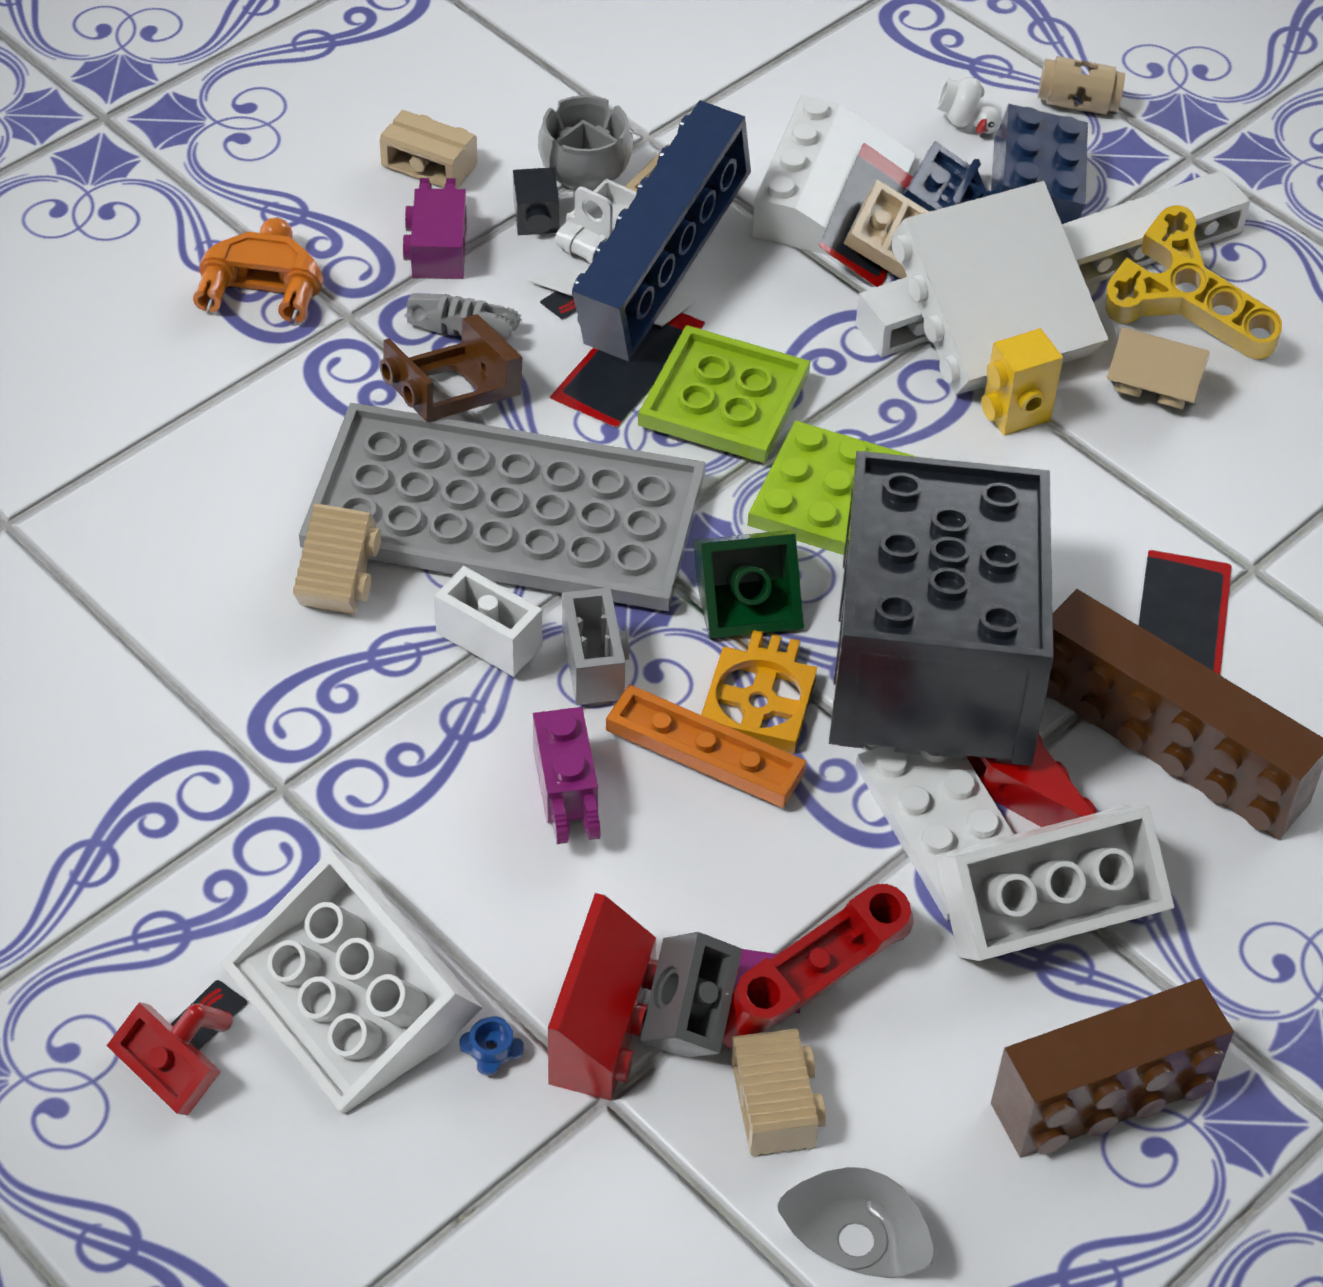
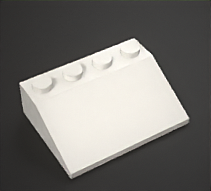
(812, 171)
(349, 983)

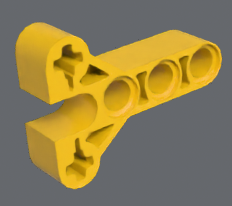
(1158, 294)

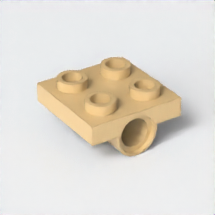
(877, 221)

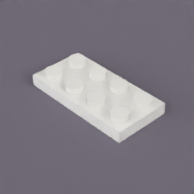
(931, 807)

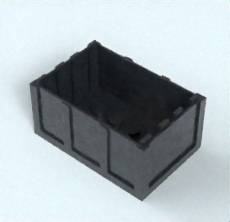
(944, 609)

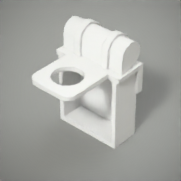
(593, 218)

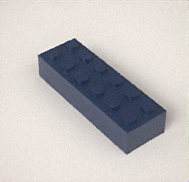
(662, 230)

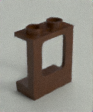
(480, 359)

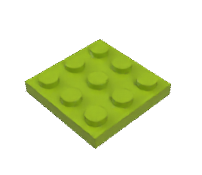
(724, 393)
(811, 486)

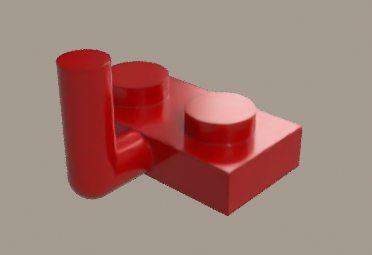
(164, 1054)

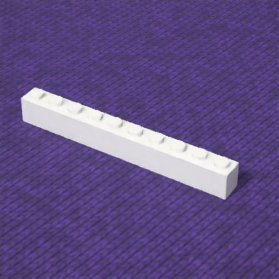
(1099, 244)

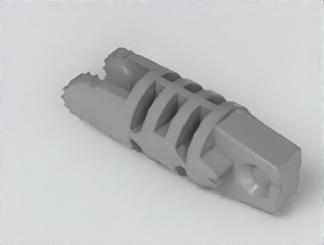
(445, 313)

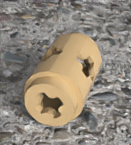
(1063, 80)

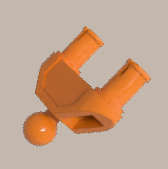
(264, 263)

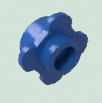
(488, 1031)

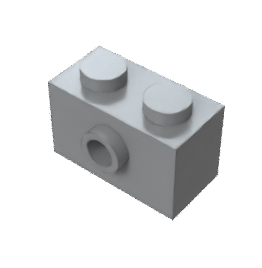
(594, 645)

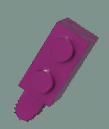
(437, 231)

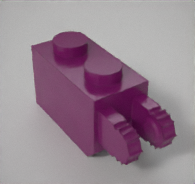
(566, 771)

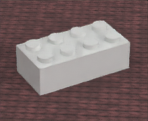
(1054, 882)

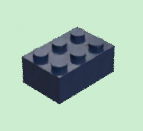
(1045, 148)

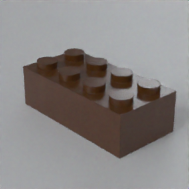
(1111, 1068)

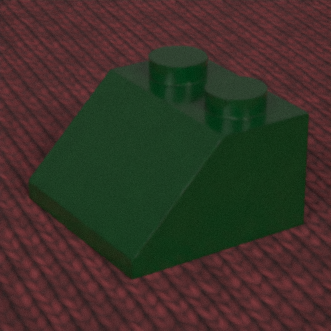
(749, 583)

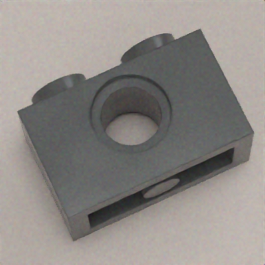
(691, 995)

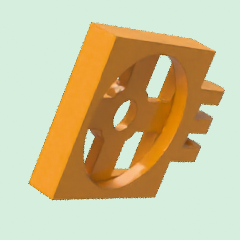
(768, 665)

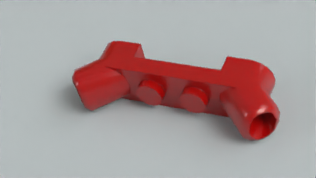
(818, 960)

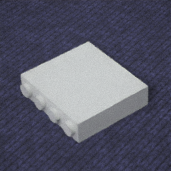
(992, 275)

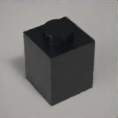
(536, 201)

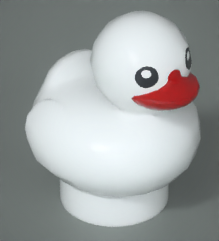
(961, 104)

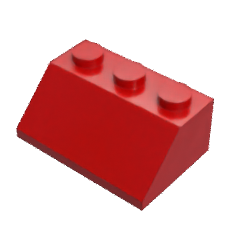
(601, 1002)

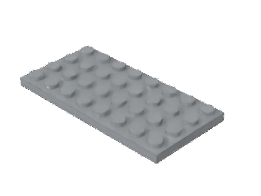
(515, 503)

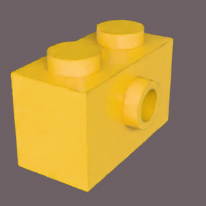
(1021, 381)

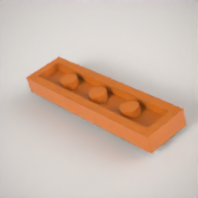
(706, 745)

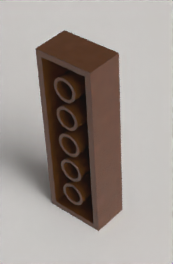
(1183, 715)

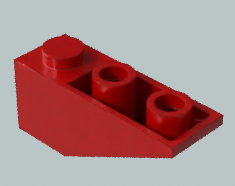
(1036, 791)

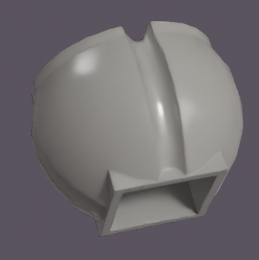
(585, 141)

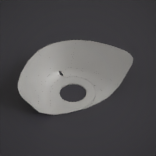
(839, 1197)

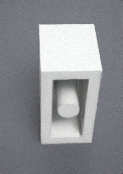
(488, 620)

